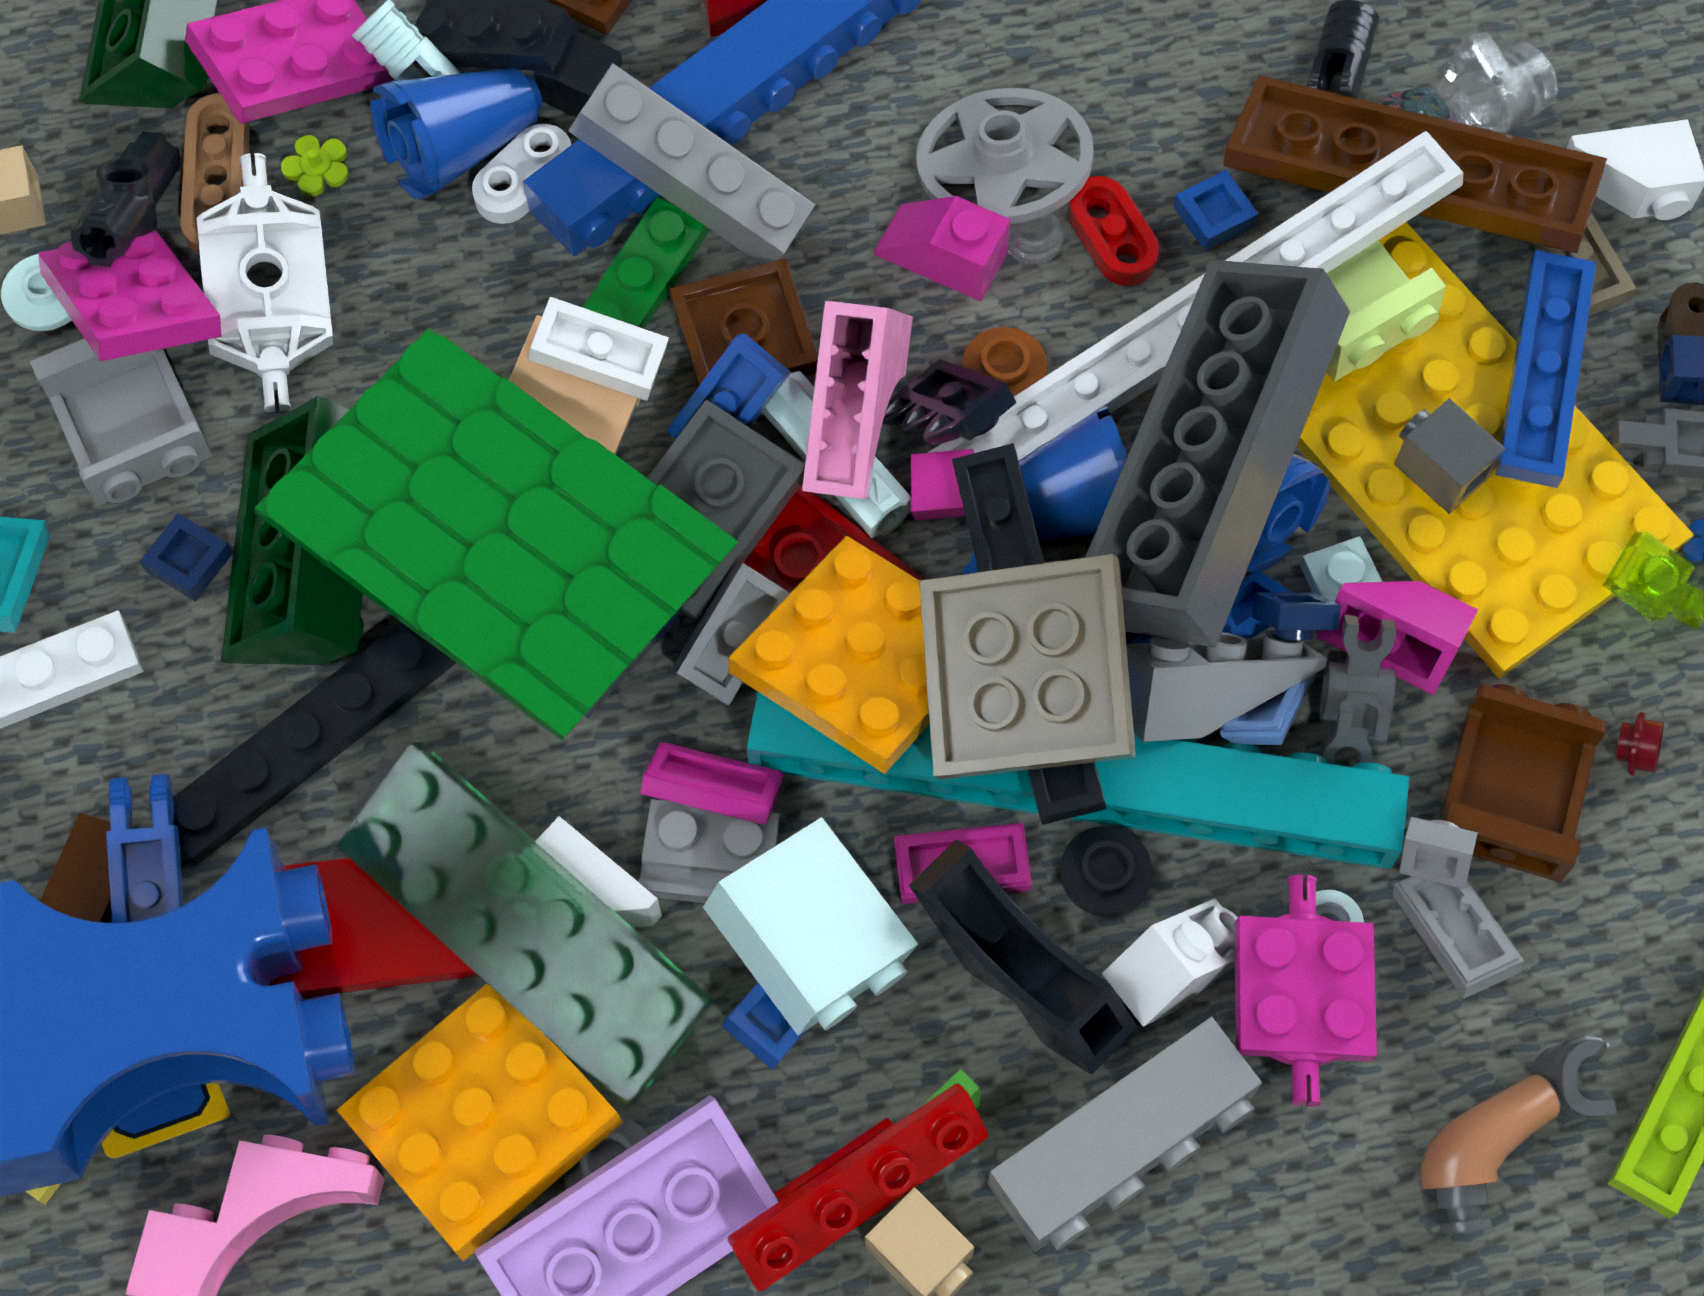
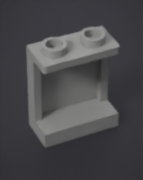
(121, 418)

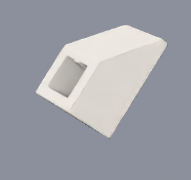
(1174, 961)

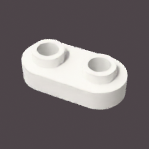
(512, 167)

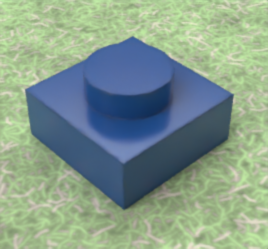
(1215, 210)
(761, 1027)

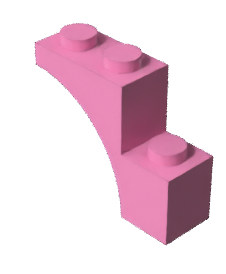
(266, 1186)

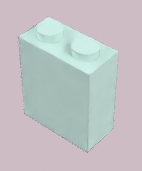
(811, 928)

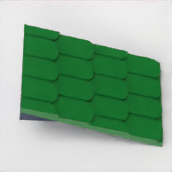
(497, 532)

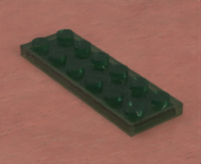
(524, 924)

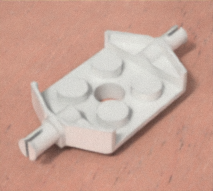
(273, 325)

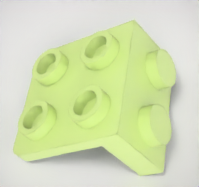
(1382, 307)

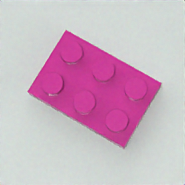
(285, 55)
(133, 305)

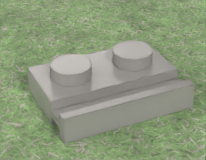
(696, 848)

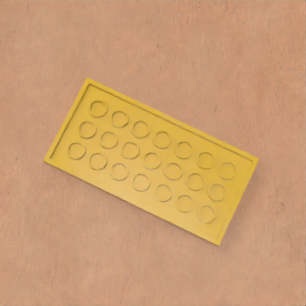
(1514, 547)

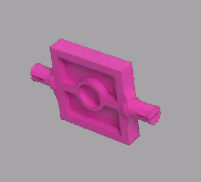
(1305, 990)

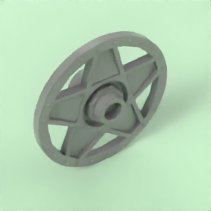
(1007, 152)

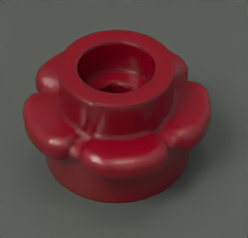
(1640, 744)

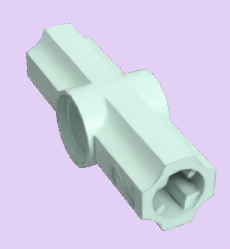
(791, 416)

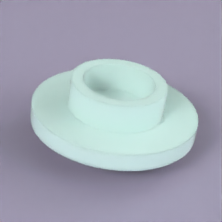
(30, 299)

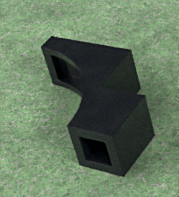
(1006, 950)

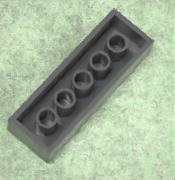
(1218, 444)

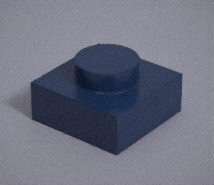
(186, 557)
(1296, 613)

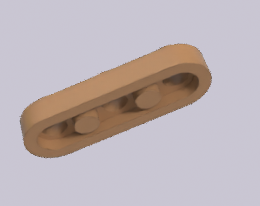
(209, 157)

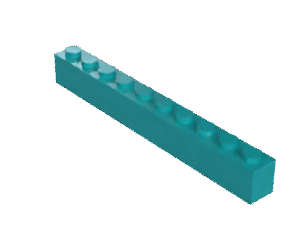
(1168, 789)

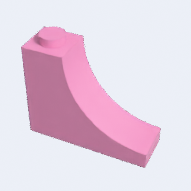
(857, 370)

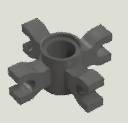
(1358, 692)

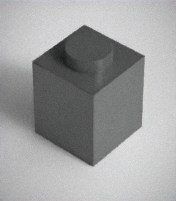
(1447, 454)

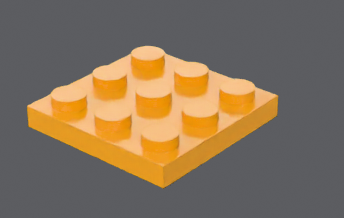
(846, 655)
(479, 1119)

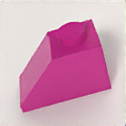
(948, 243)
(1426, 623)

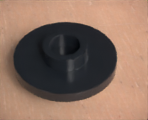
(1106, 871)

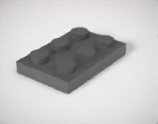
(732, 481)

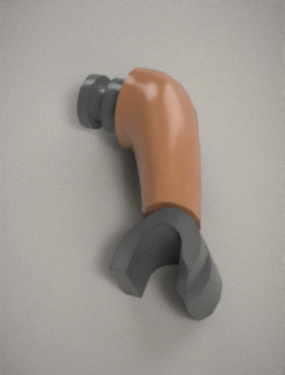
(1479, 1140)

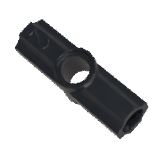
(125, 199)

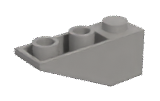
(1197, 688)

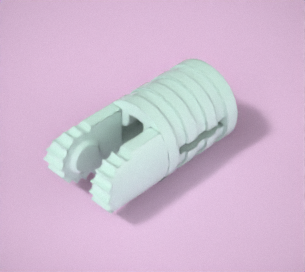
(399, 44)

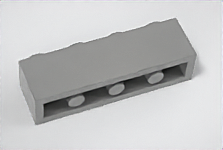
(691, 166)
(1125, 1134)

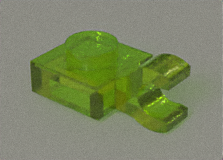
(1655, 580)

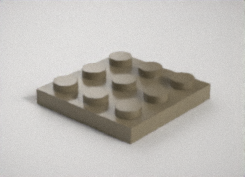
(1027, 668)

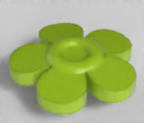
(316, 165)

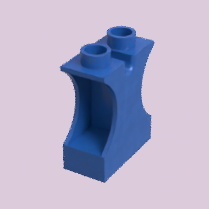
(156, 1005)

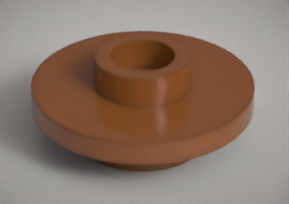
(1007, 357)

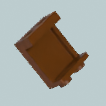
(1522, 779)

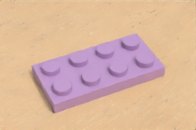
(638, 1219)

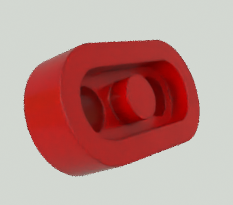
(1115, 234)

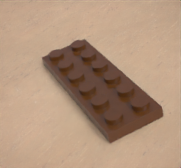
(1329, 138)

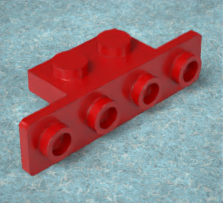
(856, 1185)

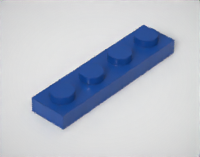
(1546, 369)

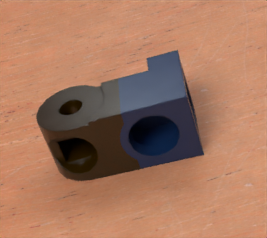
(1682, 346)

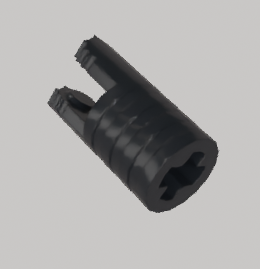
(1344, 47)

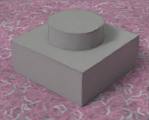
(1438, 852)

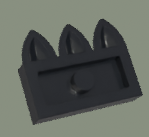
(949, 404)

